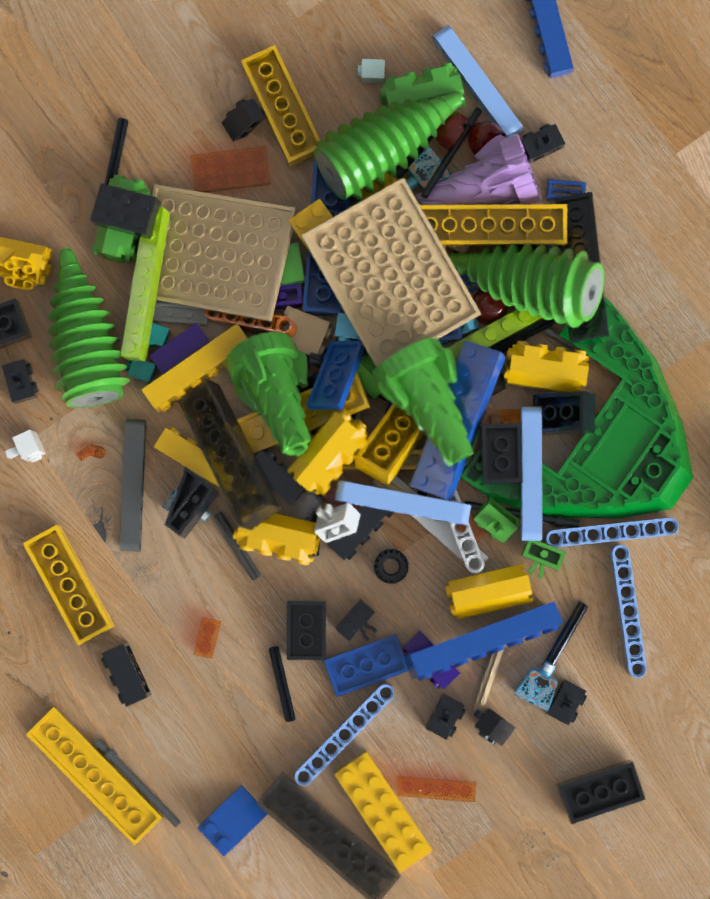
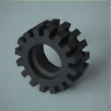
(379, 566)

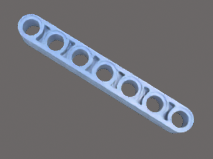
(477, 81)
(532, 474)
(402, 502)
(620, 529)
(633, 619)
(338, 741)

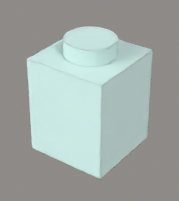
(371, 71)

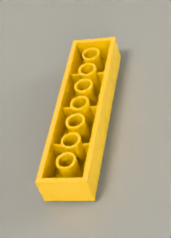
(498, 224)

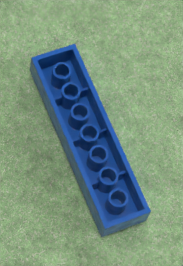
(317, 293)
(476, 378)
(478, 642)

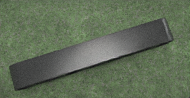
(133, 485)

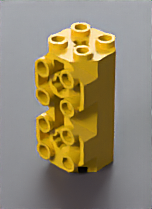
(24, 263)
(546, 369)
(328, 451)
(283, 536)
(489, 591)

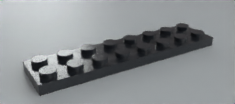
(583, 236)

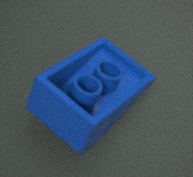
(232, 820)

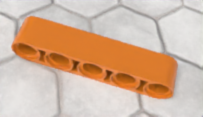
(257, 325)

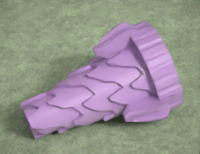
(497, 178)

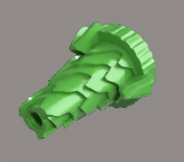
(266, 381)
(418, 383)

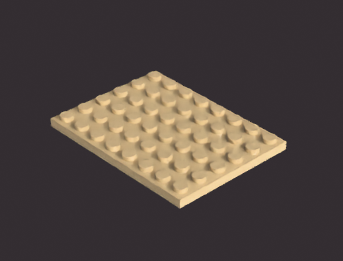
(223, 252)
(390, 272)

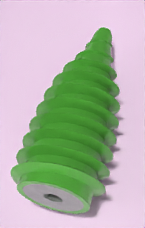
(379, 142)
(537, 281)
(82, 341)

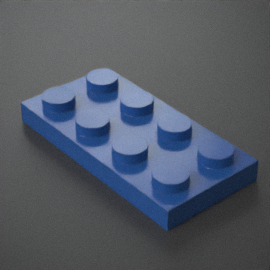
(335, 375)
(366, 665)

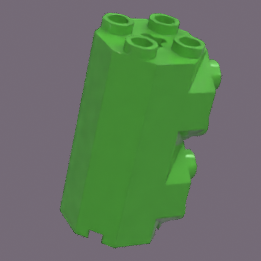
(428, 85)
(115, 244)

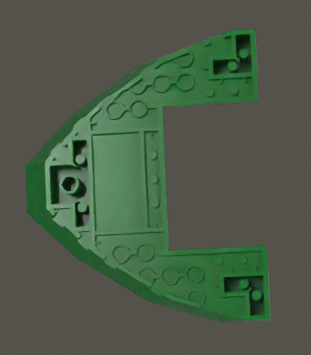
(638, 448)

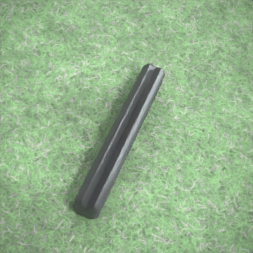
(242, 555)

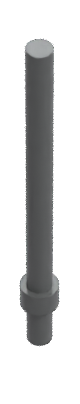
(111, 756)

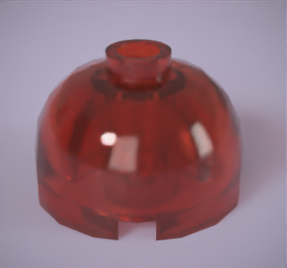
(450, 132)
(482, 133)
(490, 309)

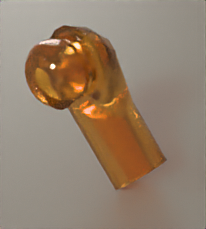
(91, 450)

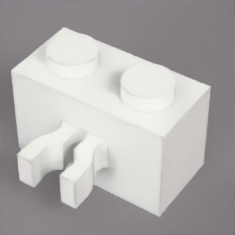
(27, 446)
(336, 521)

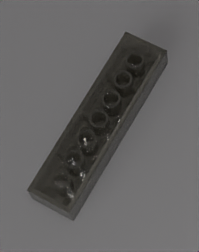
(229, 455)
(328, 838)

